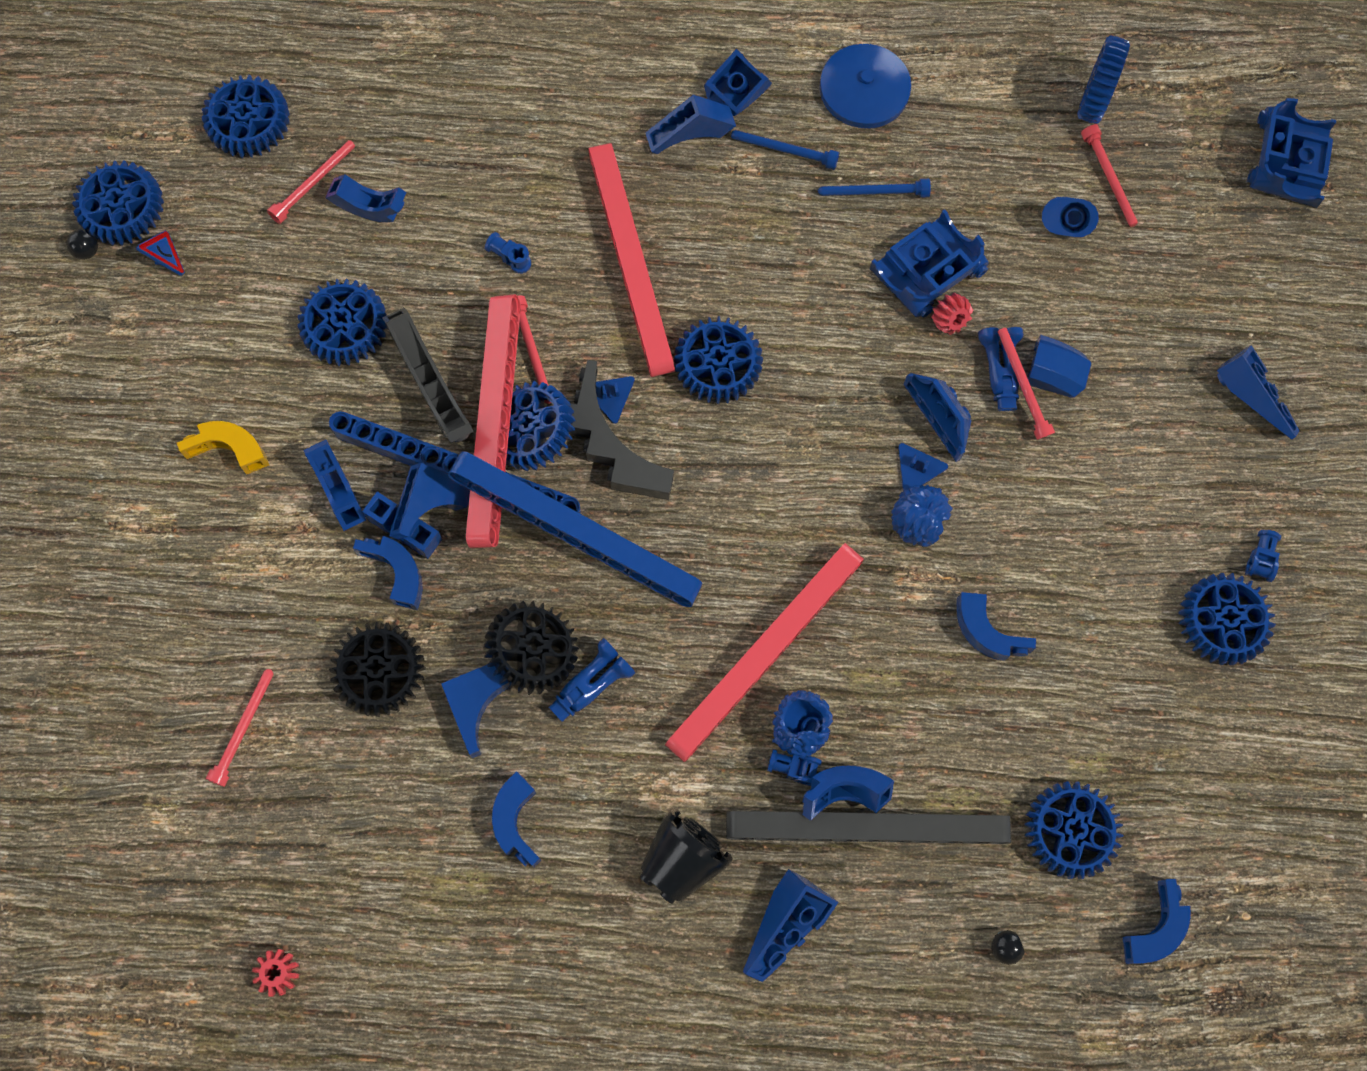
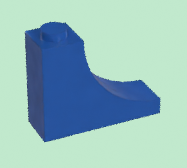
(691, 120)
(426, 490)
(468, 700)

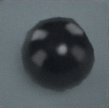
(81, 245)
(1007, 947)

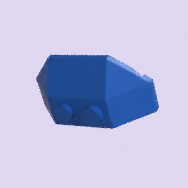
(942, 411)

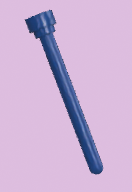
(828, 158)
(920, 188)

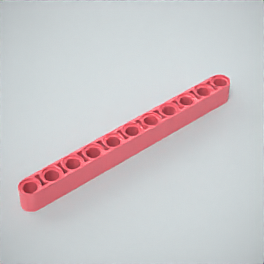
(631, 260)
(494, 412)
(764, 653)

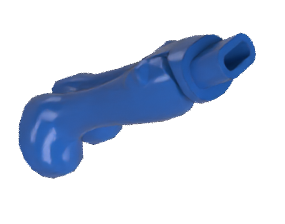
(1002, 379)
(580, 692)

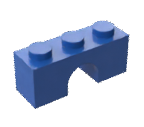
(422, 536)

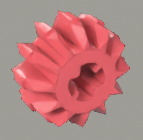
(952, 313)
(278, 983)

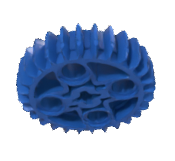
(1103, 79)
(245, 116)
(118, 202)
(341, 312)
(711, 366)
(534, 424)
(1218, 625)
(1083, 824)

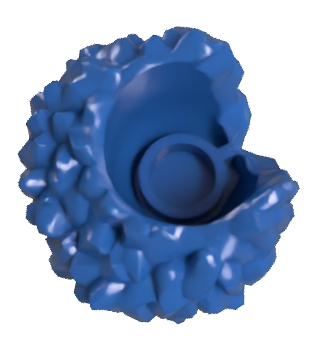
(920, 515)
(802, 723)

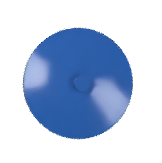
(865, 86)

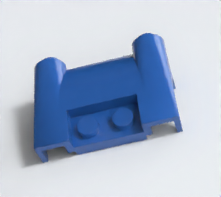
(1292, 154)
(930, 264)

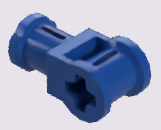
(511, 253)
(1264, 559)
(794, 766)

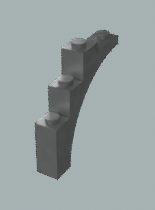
(427, 377)
(630, 471)

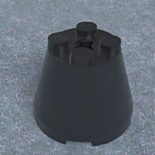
(682, 857)

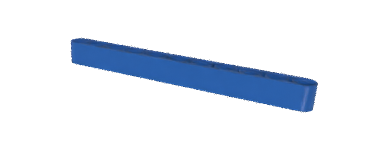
(422, 452)
(574, 529)

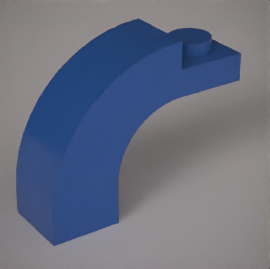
(364, 201)
(335, 485)
(408, 580)
(981, 634)
(850, 784)
(507, 805)
(1167, 934)

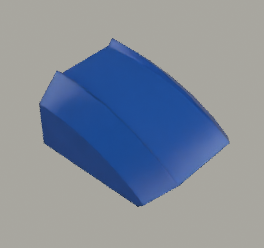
(736, 83)
(1058, 368)

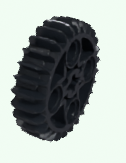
(524, 653)
(368, 663)

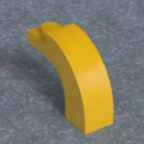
(227, 436)

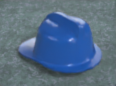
(1070, 216)

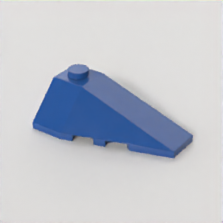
(1247, 380)
(790, 916)

